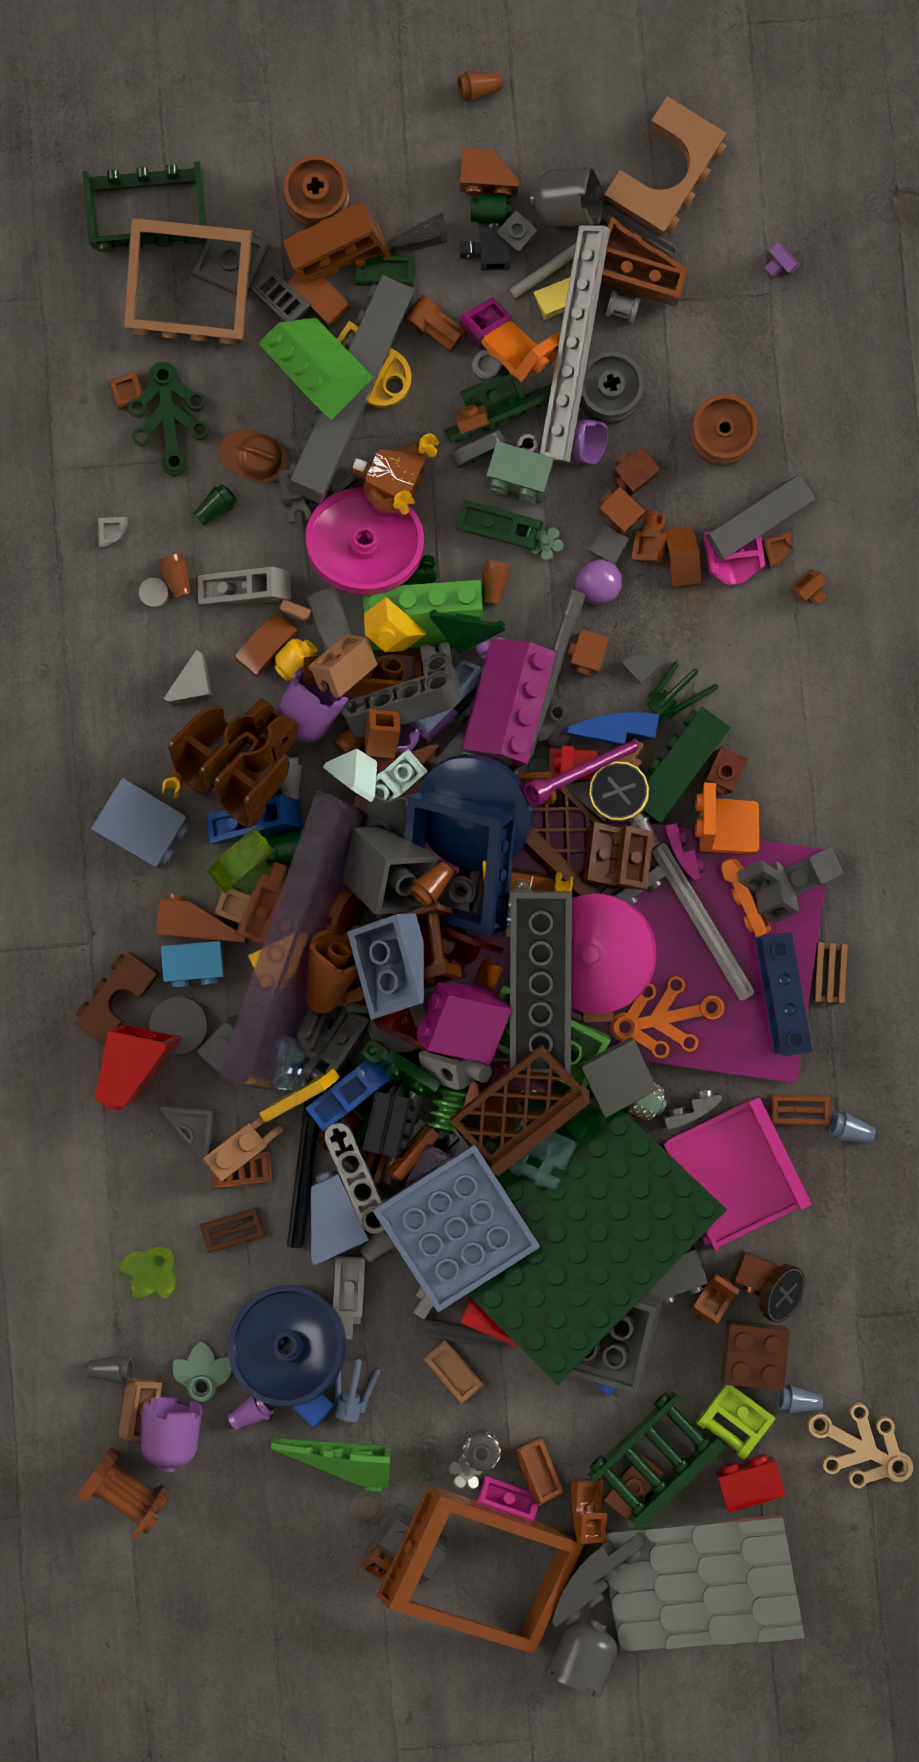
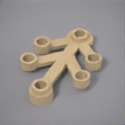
(864, 1449)

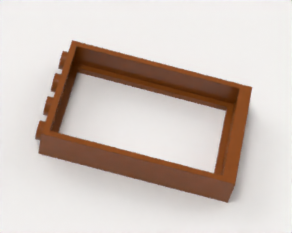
(421, 1539)

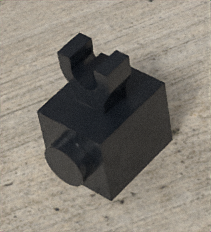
(491, 249)

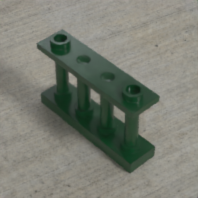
(684, 1468)

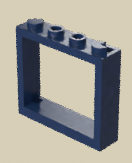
(499, 854)

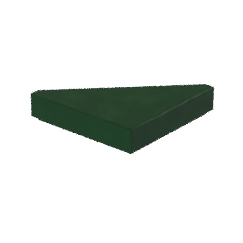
(465, 630)

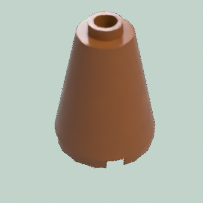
(329, 970)

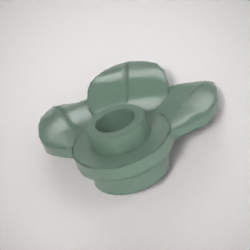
(202, 1367)

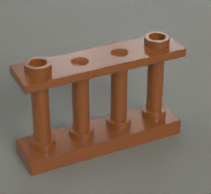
(124, 1493)

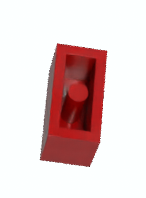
(750, 1482)

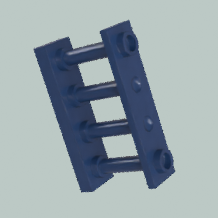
(783, 994)

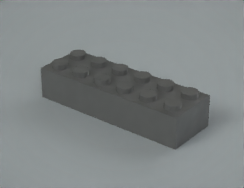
(540, 976)

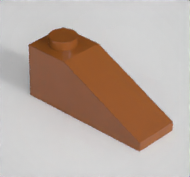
(187, 919)

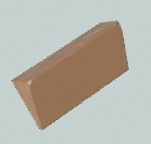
(135, 1394)

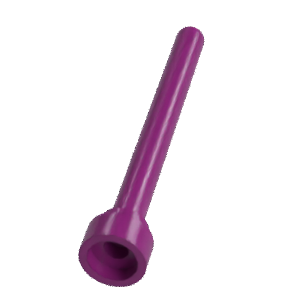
(540, 790)

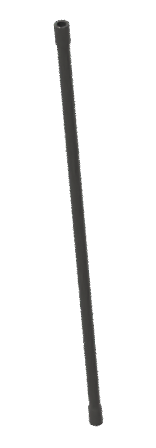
(569, 617)

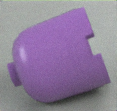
(310, 707)
(170, 1432)

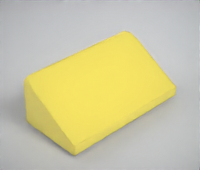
(552, 298)

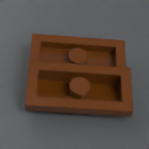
(618, 856)

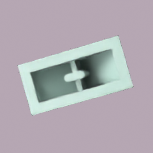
(356, 772)

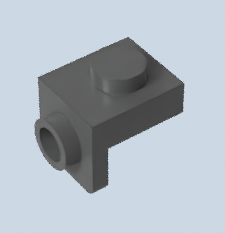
(518, 231)

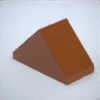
(683, 556)

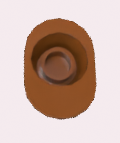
(253, 455)

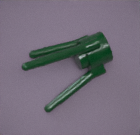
(663, 702)

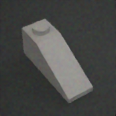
(244, 586)

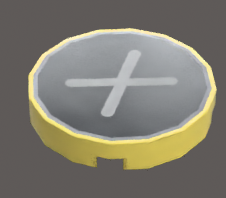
(619, 791)

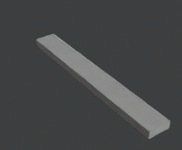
(574, 342)

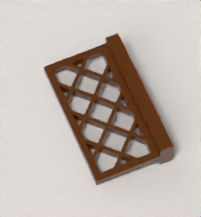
(549, 857)
(542, 1122)

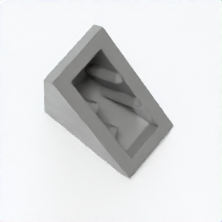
(191, 683)

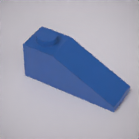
(280, 817)

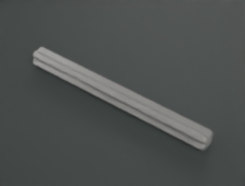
(702, 922)

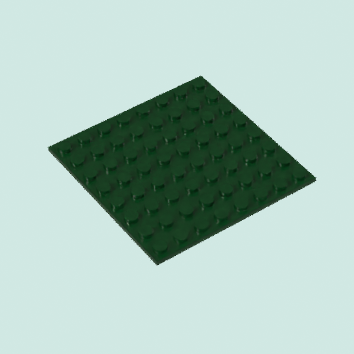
(602, 1237)

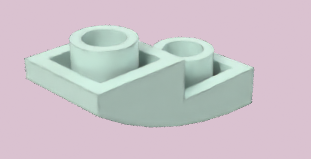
(399, 776)

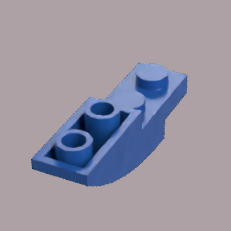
(348, 1093)

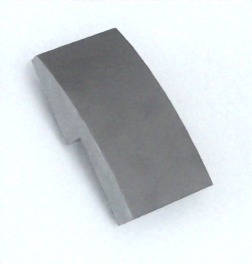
(700, 1105)

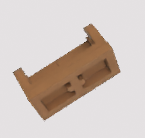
(343, 664)

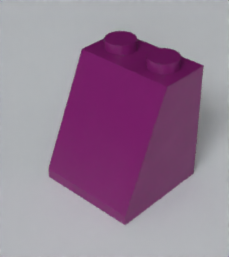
(464, 1021)

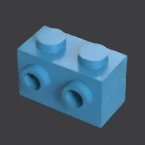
(193, 961)

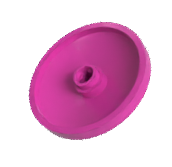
(360, 547)
(609, 953)

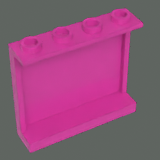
(743, 1167)

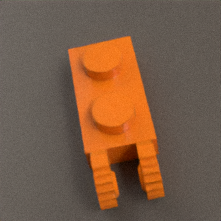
(744, 896)

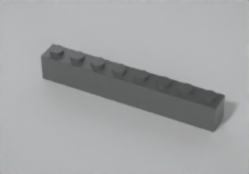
(370, 347)

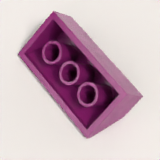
(508, 701)

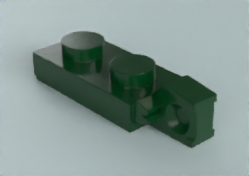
(400, 1068)

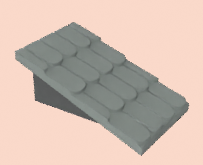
(705, 1585)

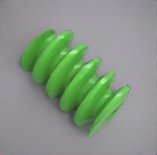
(450, 1104)

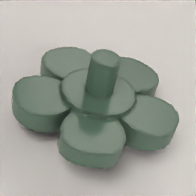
(548, 542)

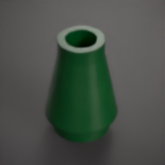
(215, 504)

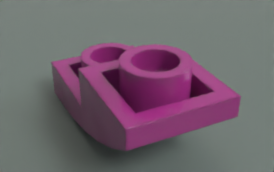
(688, 861)

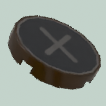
(782, 1293)

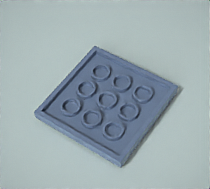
(456, 1228)

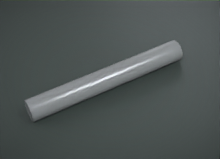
(543, 272)

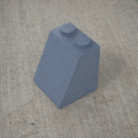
(141, 824)
(333, 1218)

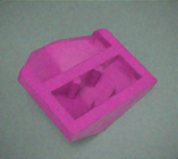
(739, 565)

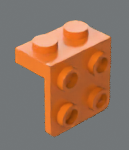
(520, 352)
(726, 823)

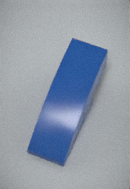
(615, 727)

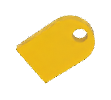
(394, 368)

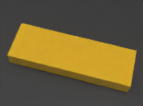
(299, 1095)

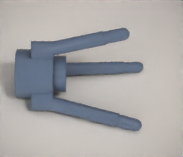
(349, 1404)

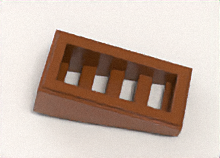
(243, 1180)

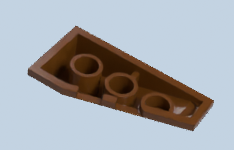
(390, 670)

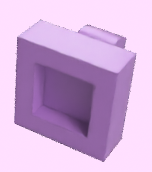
(782, 260)

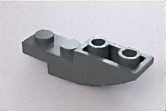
(591, 1578)

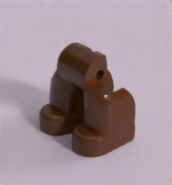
(253, 776)

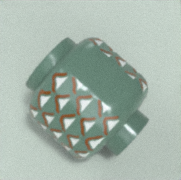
(649, 1105)

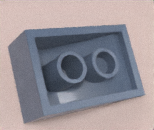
(390, 963)

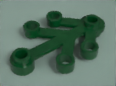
(167, 412)

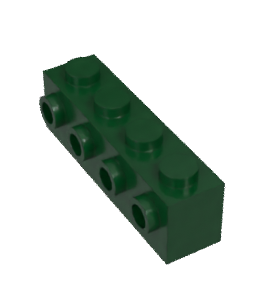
(682, 762)

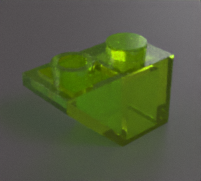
(240, 861)

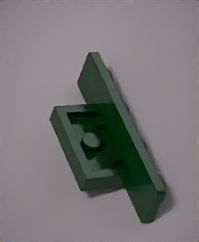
(502, 399)

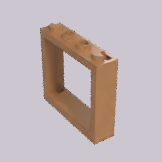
(170, 329)

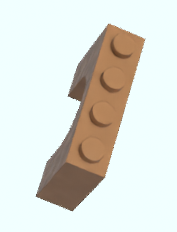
(699, 144)

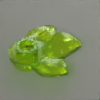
(147, 1274)

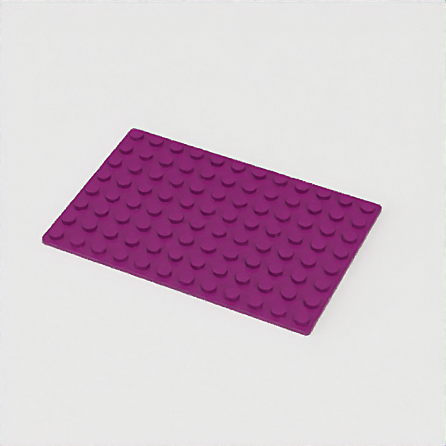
(741, 1036)

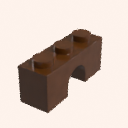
(129, 974)

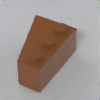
(336, 242)
(640, 268)

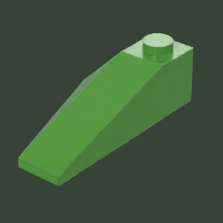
(354, 1462)

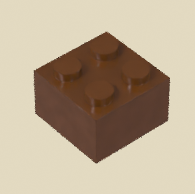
(755, 1355)

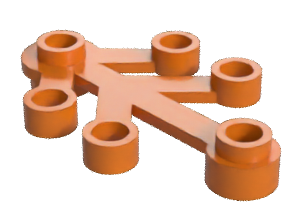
(661, 1018)

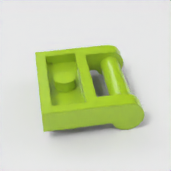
(740, 1411)

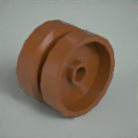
(313, 175)
(721, 412)

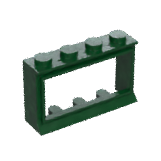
(141, 178)

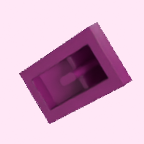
(483, 320)

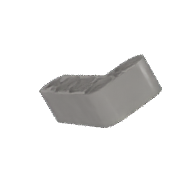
(351, 1179)

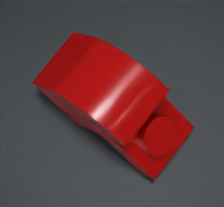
(567, 758)

